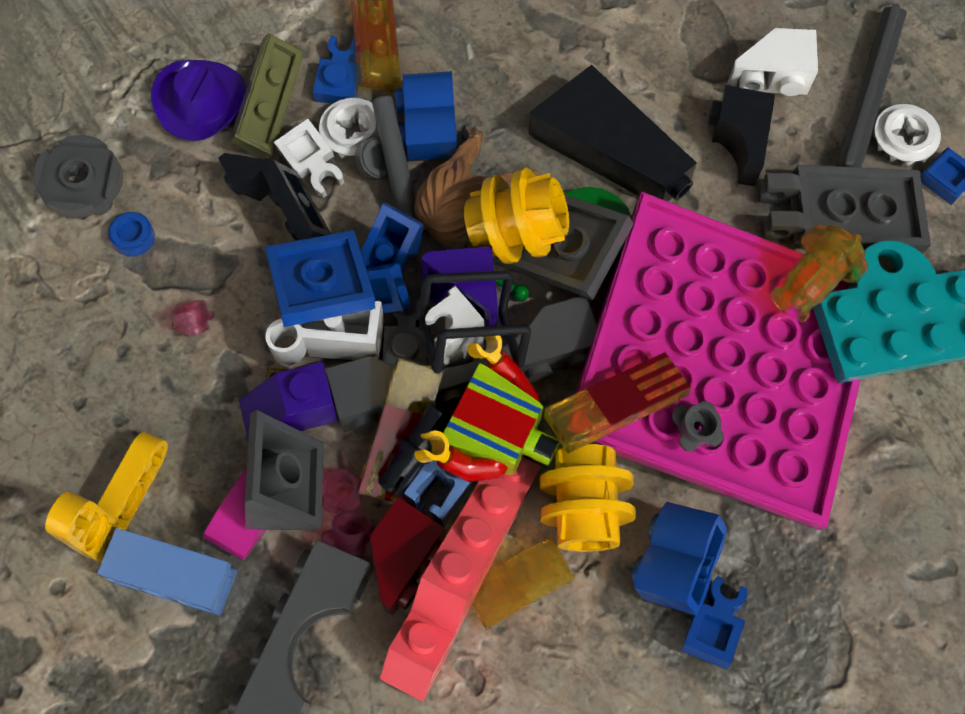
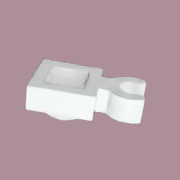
(308, 153)

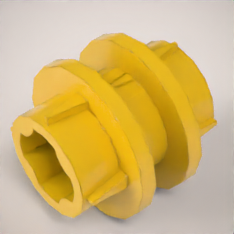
(525, 214)
(587, 498)

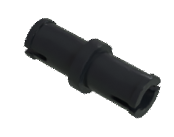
(404, 465)

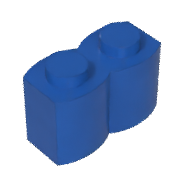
(428, 115)
(680, 557)

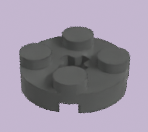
(87, 197)

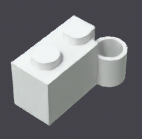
(337, 337)

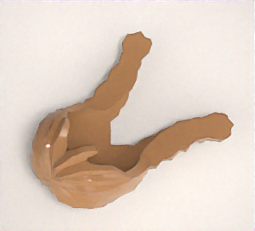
(444, 192)

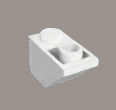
(778, 63)

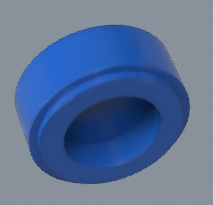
(131, 234)

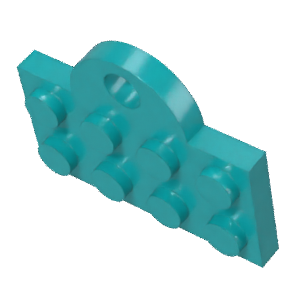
(894, 318)

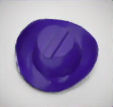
(197, 98)

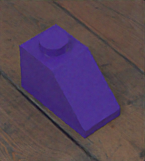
(294, 397)

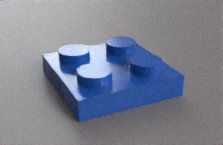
(319, 278)

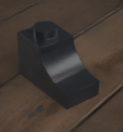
(743, 128)

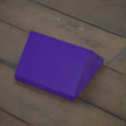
(480, 294)

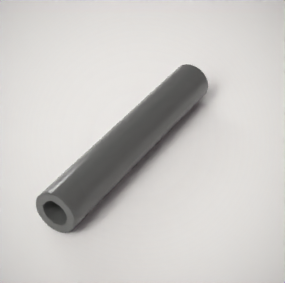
(394, 154)

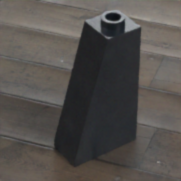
(612, 137)

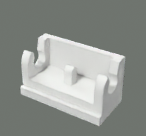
(457, 314)

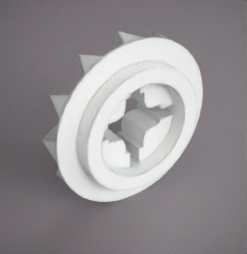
(343, 115)
(917, 124)

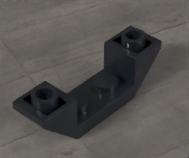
(284, 186)

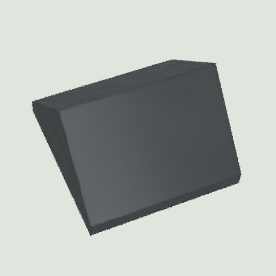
(282, 477)

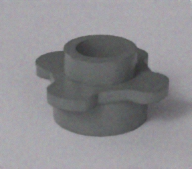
(707, 417)

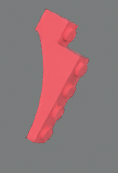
(454, 581)

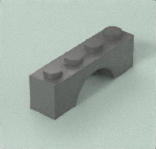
(326, 586)

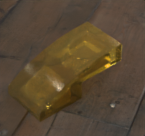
(521, 582)

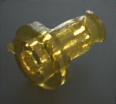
(829, 258)

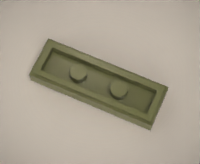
(267, 96)

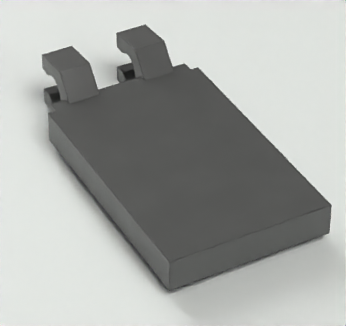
(861, 200)

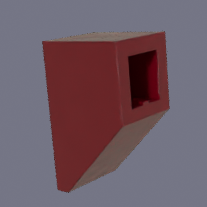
(401, 552)

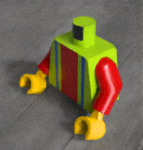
(492, 422)

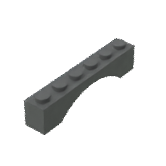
(557, 341)

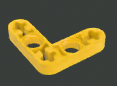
(89, 525)

